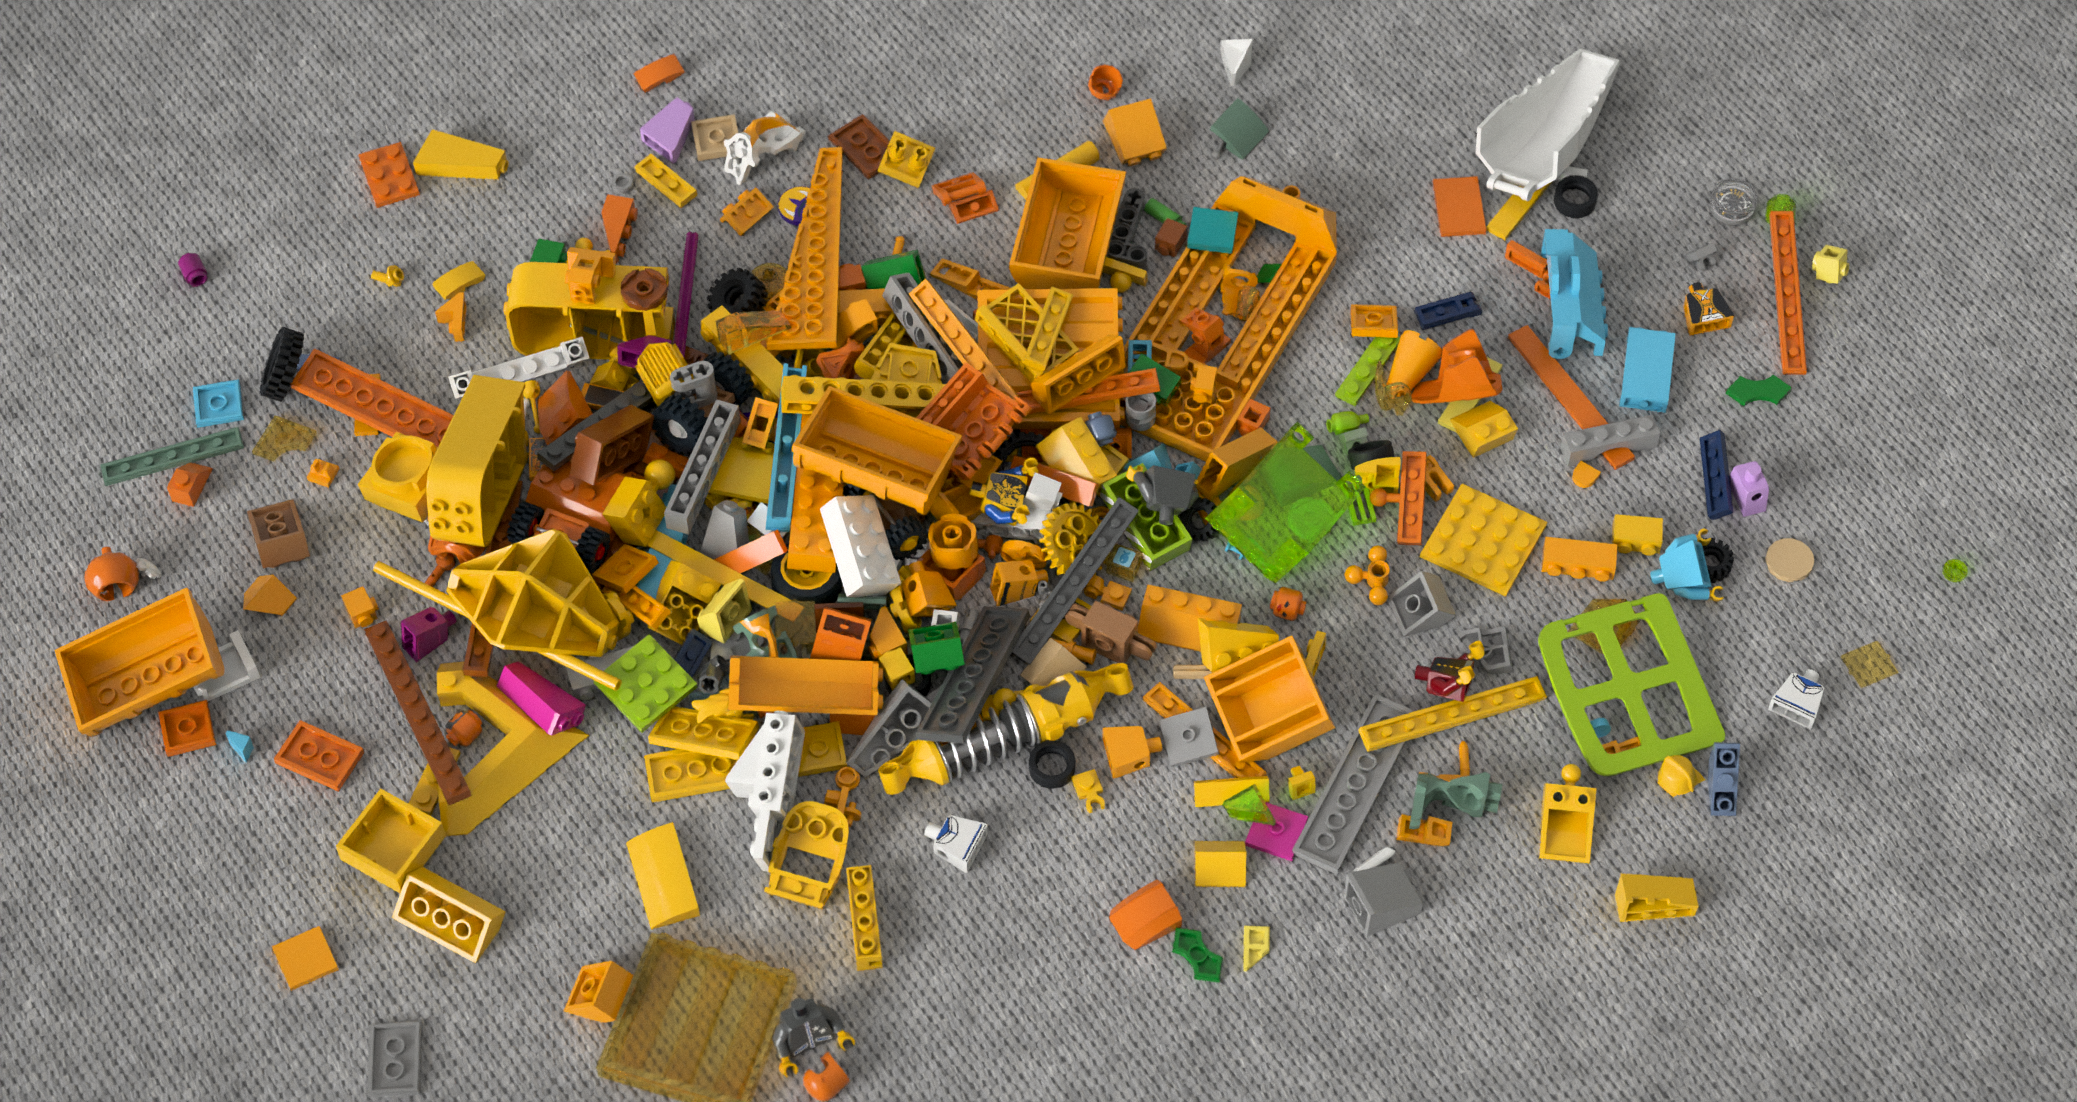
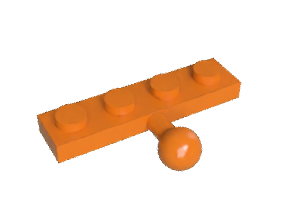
(1410, 498)

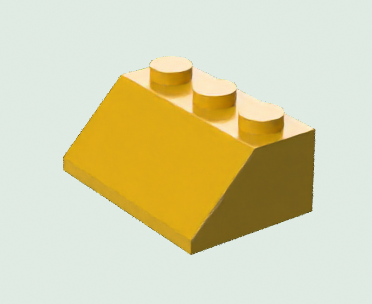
(1076, 452)

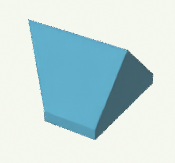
(1157, 456)

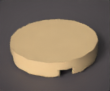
(1789, 560)

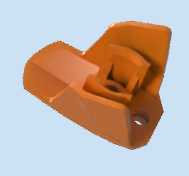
(1462, 374)

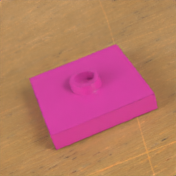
(1277, 838)

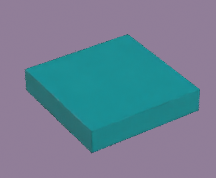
(1212, 230)

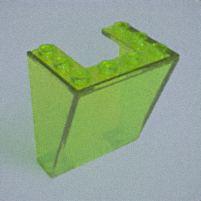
(1283, 506)

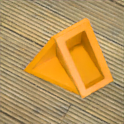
(268, 596)

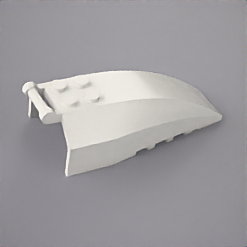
(1546, 126)

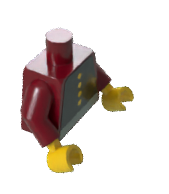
(1451, 676)

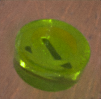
(1955, 570)

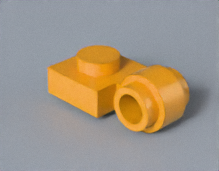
(1113, 594)

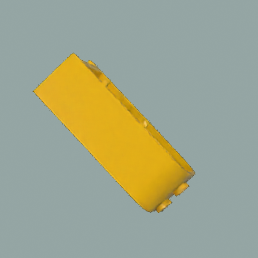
(542, 310)
(478, 462)

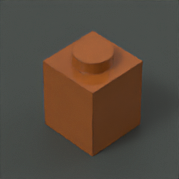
(1170, 238)

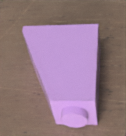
(669, 129)

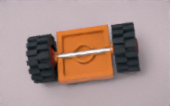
(588, 541)

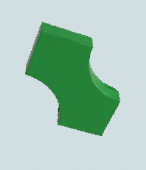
(1748, 390)
(1205, 964)

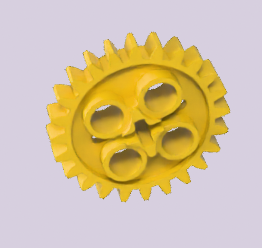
(1066, 534)

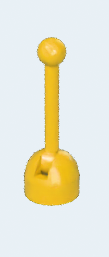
(531, 392)

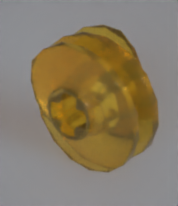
(772, 276)

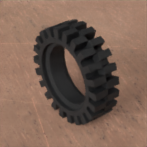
(281, 364)

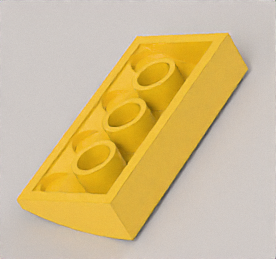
(662, 876)

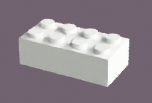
(860, 546)

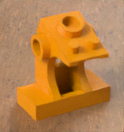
(584, 278)
(761, 424)

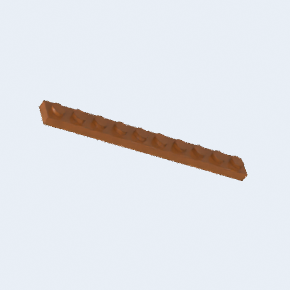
(479, 650)
(418, 713)

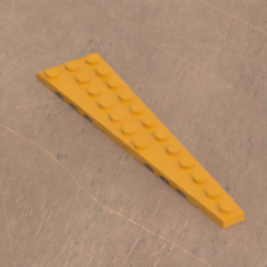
(812, 275)

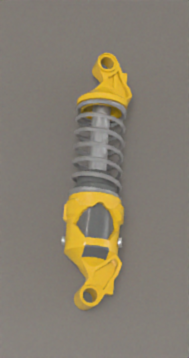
(1034, 717)

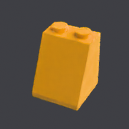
(1135, 132)

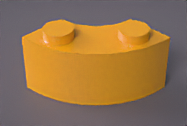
(857, 322)

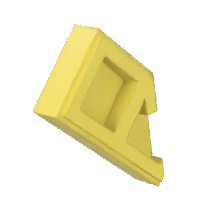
(1255, 944)

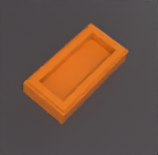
(1526, 258)

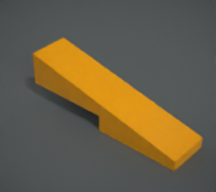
(964, 278)

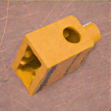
(1015, 581)

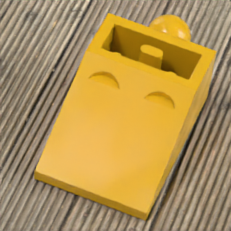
(1567, 823)

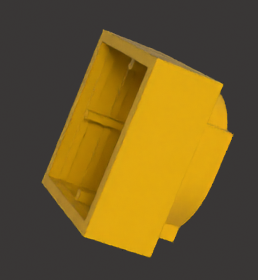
(400, 476)
(390, 840)

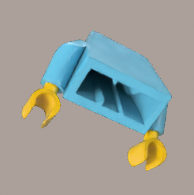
(1686, 569)

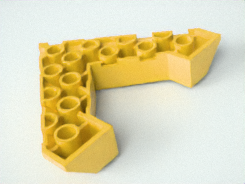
(512, 763)

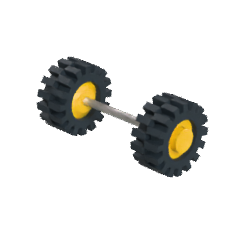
(904, 536)

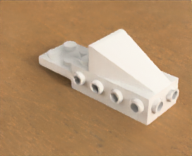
(769, 778)

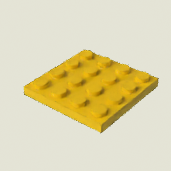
(1483, 539)

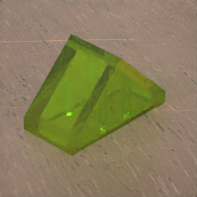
(1249, 806)

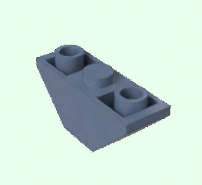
(1723, 778)

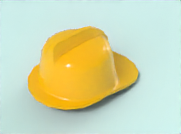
(1678, 775)

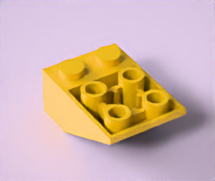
(685, 595)

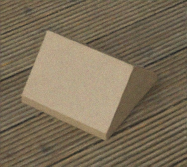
(1051, 663)

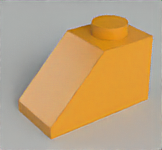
(885, 635)

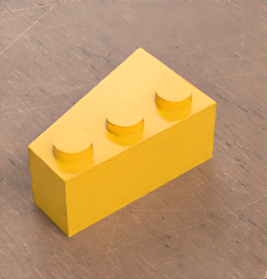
(1654, 897)

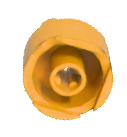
(953, 542)

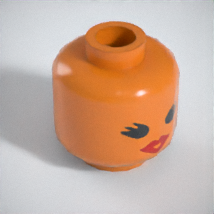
(1288, 603)

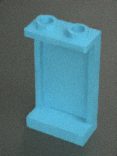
(1647, 369)

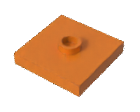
(187, 728)

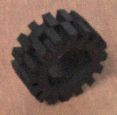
(1198, 534)
(1724, 556)

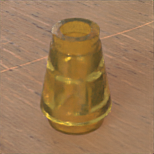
(1246, 302)

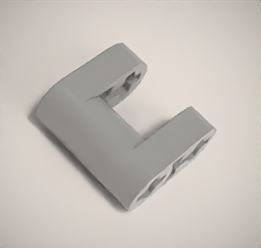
(702, 384)

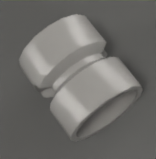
(1140, 411)

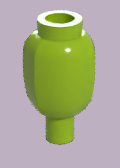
(1345, 422)

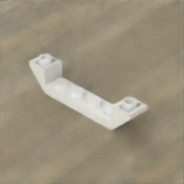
(528, 367)

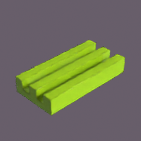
(1364, 520)

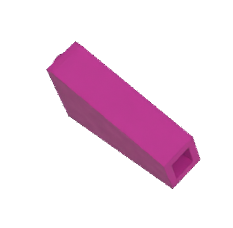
(541, 699)

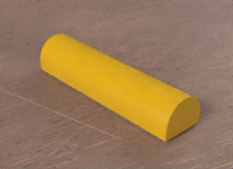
(1084, 154)
(890, 332)

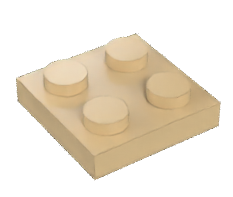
(710, 136)

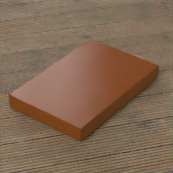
(861, 144)

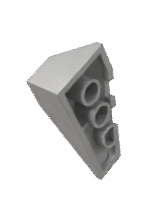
(890, 729)

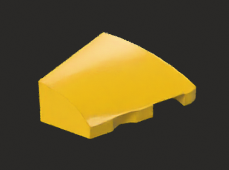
(1380, 474)

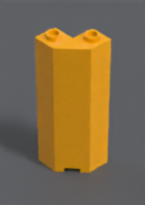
(804, 685)

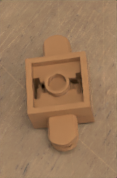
(1110, 632)

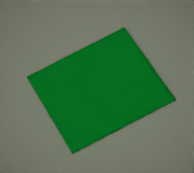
(1267, 272)

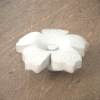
(148, 568)

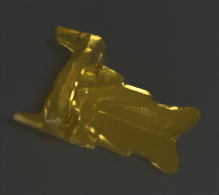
(1387, 394)

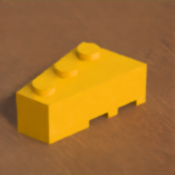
(1230, 642)

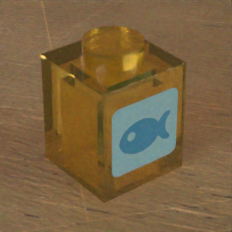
(1123, 562)

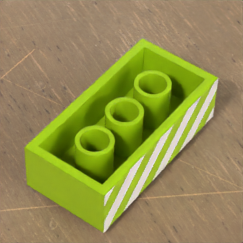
(1155, 541)

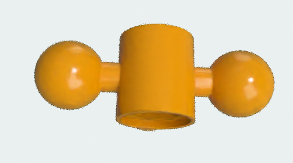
(1354, 575)

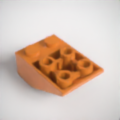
(840, 636)

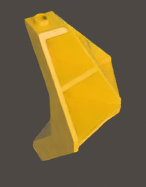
(535, 598)

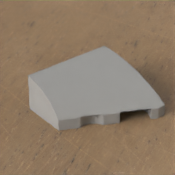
(1496, 658)

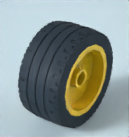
(804, 584)

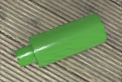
(1161, 212)

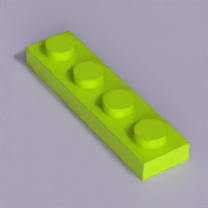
(1364, 370)

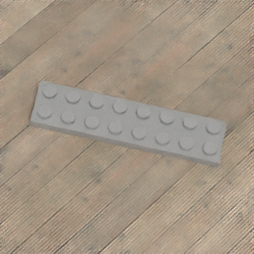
(1349, 793)

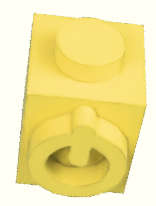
(1831, 264)

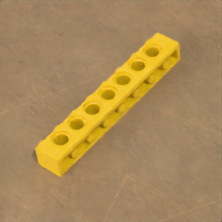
(795, 401)

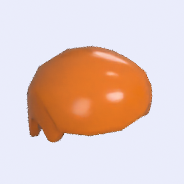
(1108, 77)

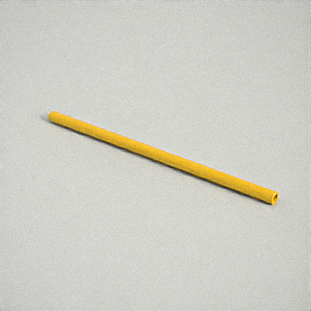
(445, 600)

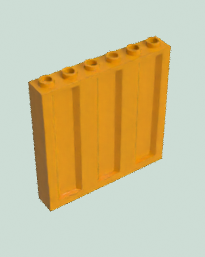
(1088, 319)

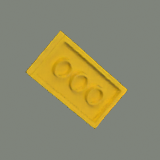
(715, 736)

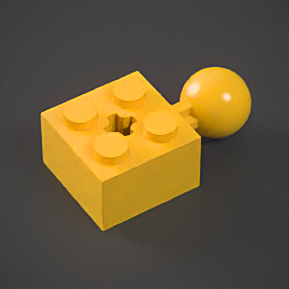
(636, 507)

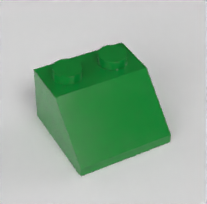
(936, 648)

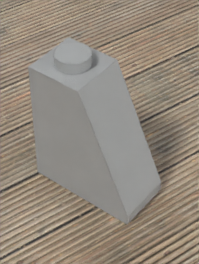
(725, 530)

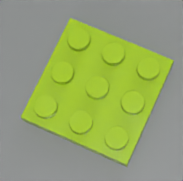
(649, 684)

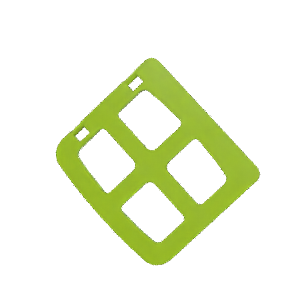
(1629, 685)

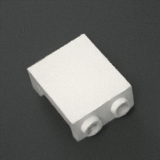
(238, 670)

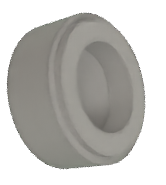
(622, 183)

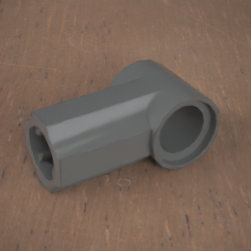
(712, 674)

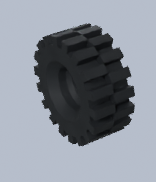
(733, 286)

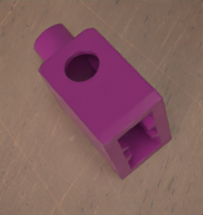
(425, 632)

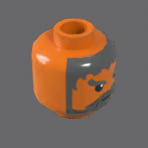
(463, 728)

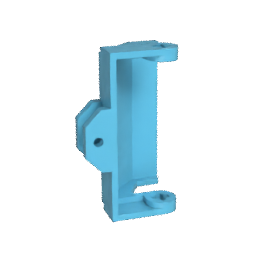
(1573, 293)

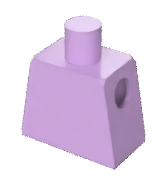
(1747, 484)

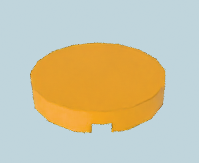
(1020, 550)

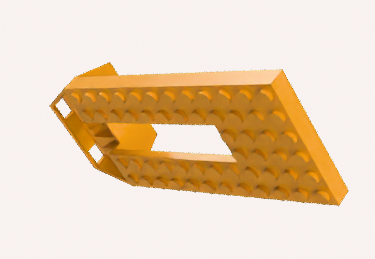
(1193, 282)

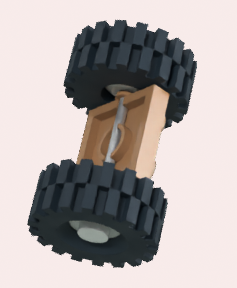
(681, 422)

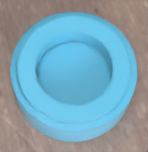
(1601, 727)

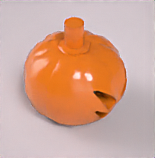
(111, 569)

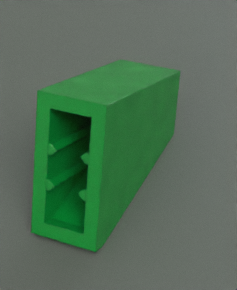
(878, 271)

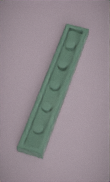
(172, 456)

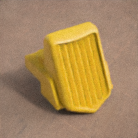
(656, 366)

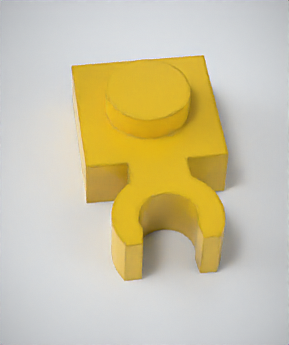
(1088, 786)

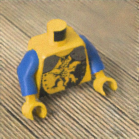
(1005, 493)

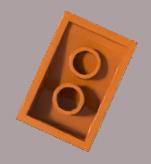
(561, 408)

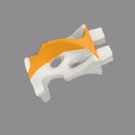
(763, 135)

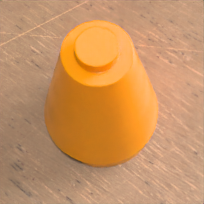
(1413, 359)

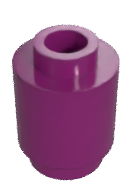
(193, 269)

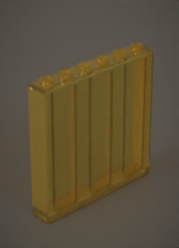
(696, 1023)

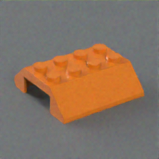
(978, 414)
(574, 496)

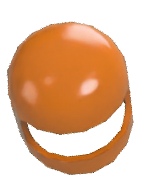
(828, 1083)

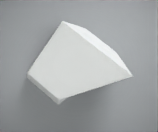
(1236, 58)

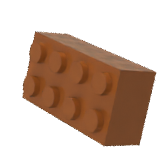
(611, 444)

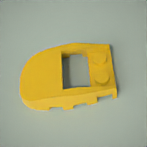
(817, 831)

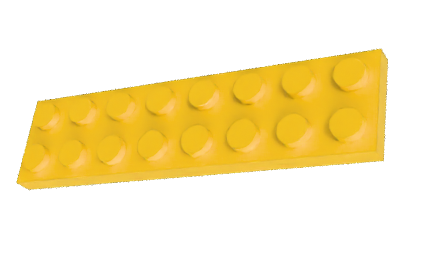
(690, 773)

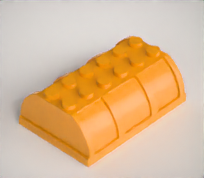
(1066, 225)
(876, 449)
(138, 662)

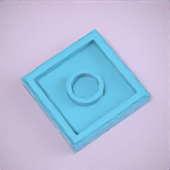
(218, 403)

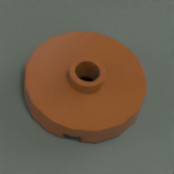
(644, 280)

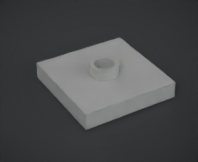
(1189, 737)

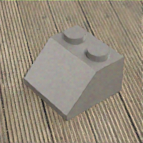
(1421, 604)

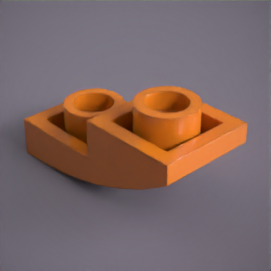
(659, 71)

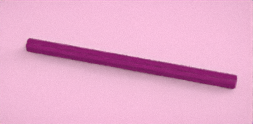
(685, 291)

